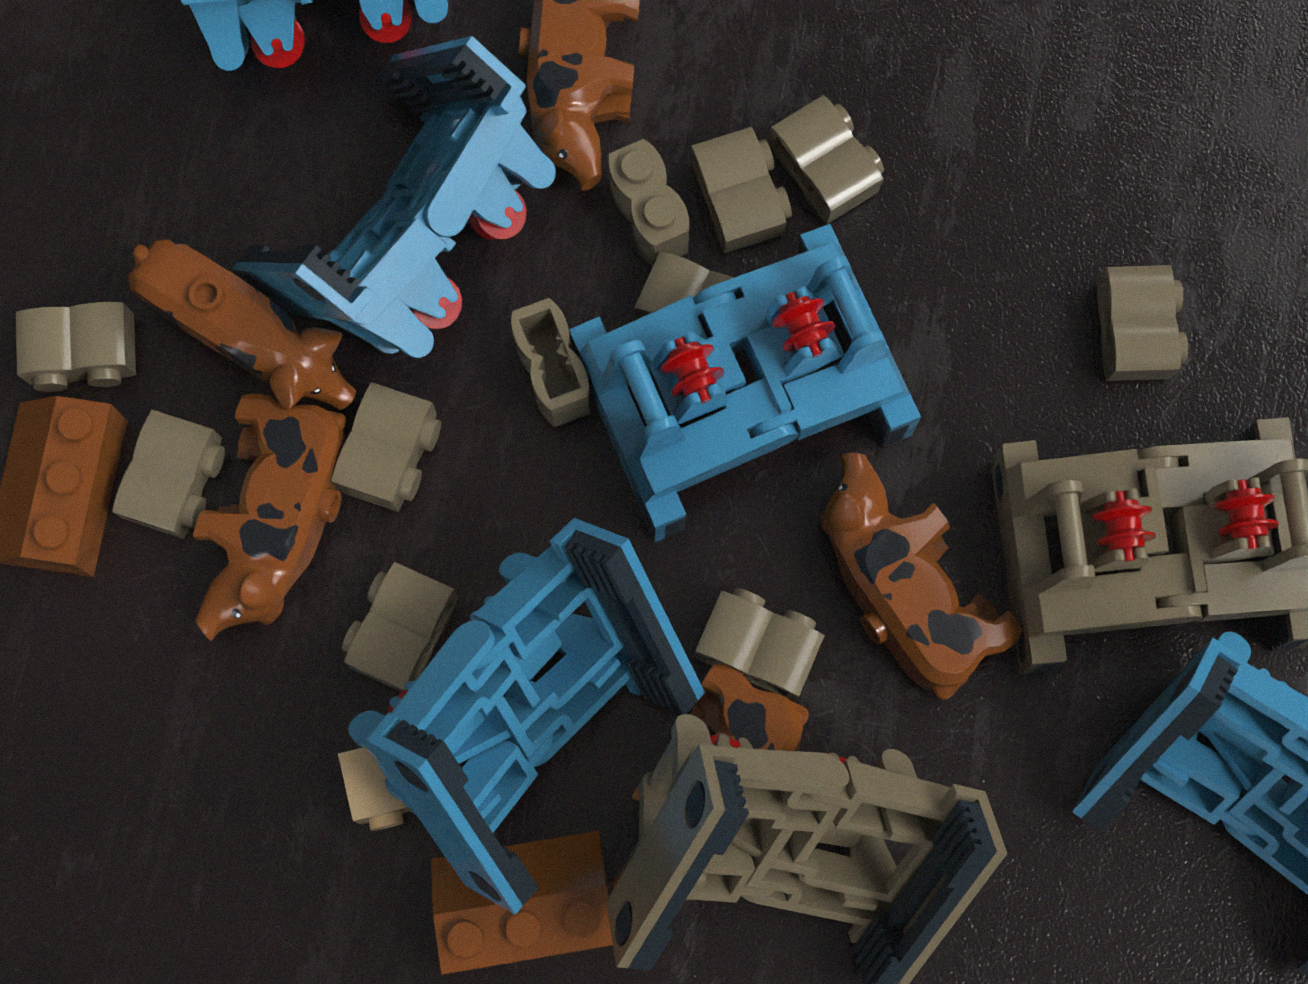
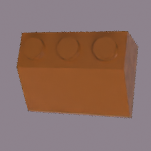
(59, 483)
(558, 919)

